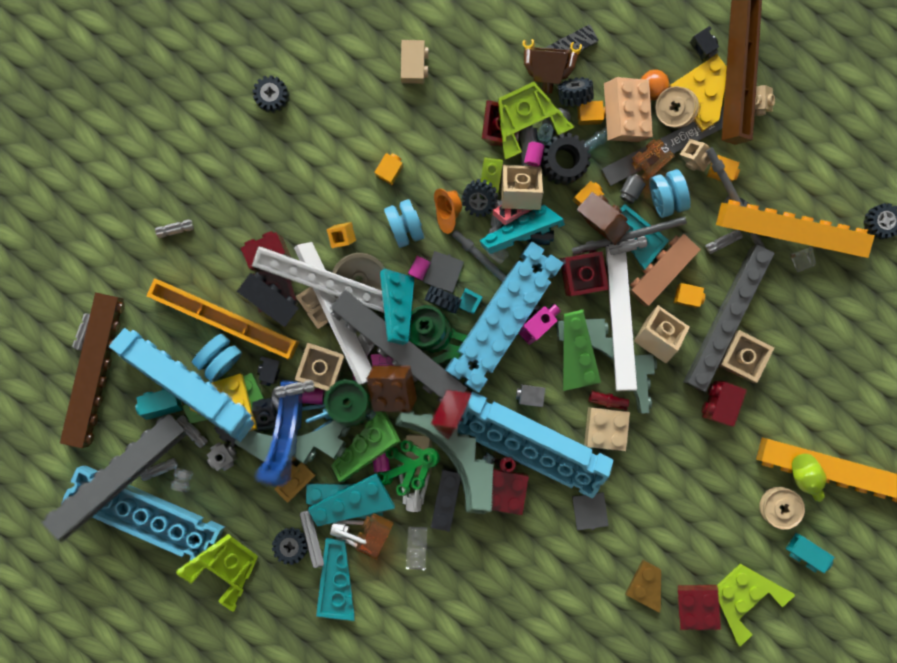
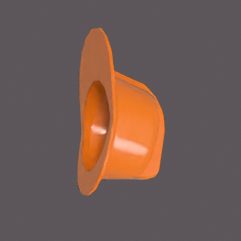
(447, 208)

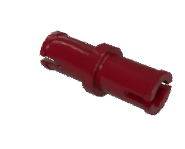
(609, 400)
(512, 464)

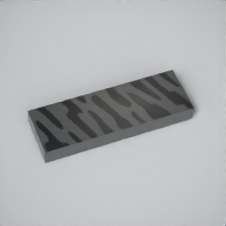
(583, 36)

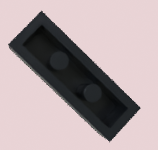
(268, 298)
(446, 500)

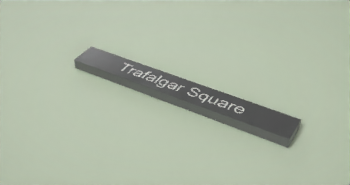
(675, 142)

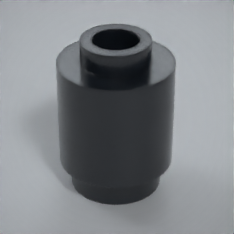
(542, 239)

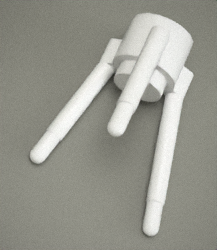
(415, 500)
(341, 531)

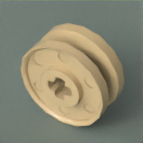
(667, 101)
(792, 513)

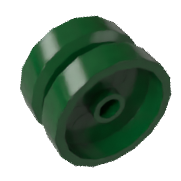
(429, 329)
(337, 397)

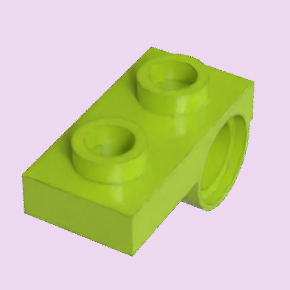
(492, 172)

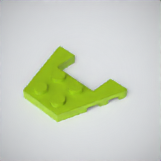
(523, 109)
(227, 560)
(741, 592)

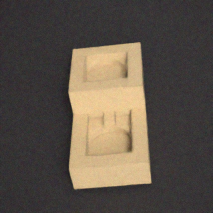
(313, 307)

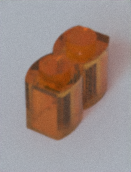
(375, 534)

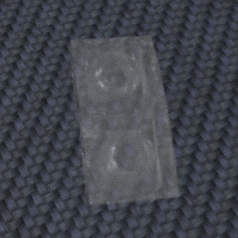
(416, 548)

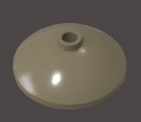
(360, 265)

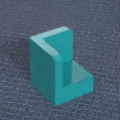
(470, 301)

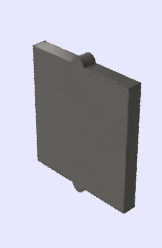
(443, 271)
(590, 512)

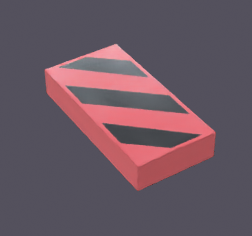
(508, 215)

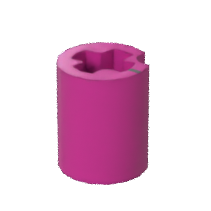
(534, 154)
(419, 268)
(314, 397)
(381, 463)

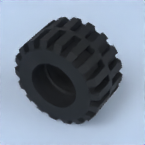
(578, 152)

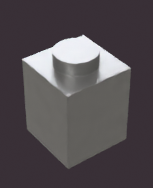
(530, 395)

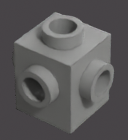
(228, 454)

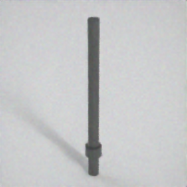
(718, 166)
(469, 246)
(591, 246)

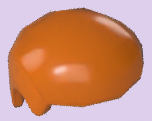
(657, 82)

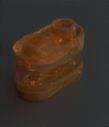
(654, 147)

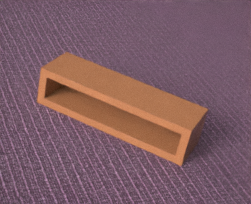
(664, 270)

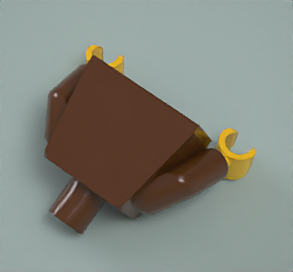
(549, 64)

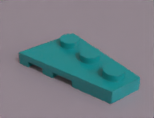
(655, 241)

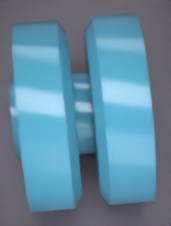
(669, 193)
(404, 223)
(216, 357)

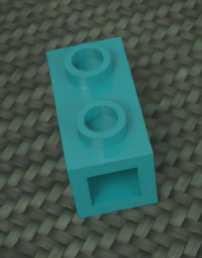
(157, 404)
(809, 552)

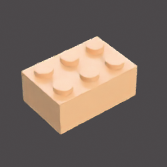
(628, 109)

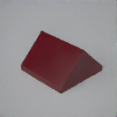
(491, 126)
(450, 412)

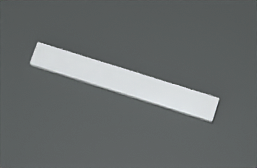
(317, 278)
(621, 321)
(347, 339)

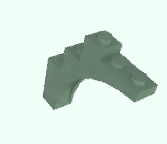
(643, 363)
(325, 439)
(474, 474)

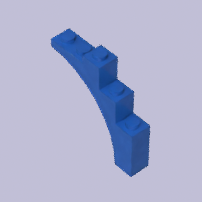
(277, 465)

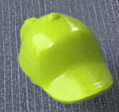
(809, 476)

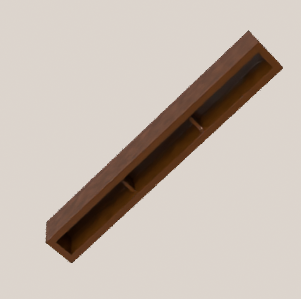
(741, 71)
(92, 371)

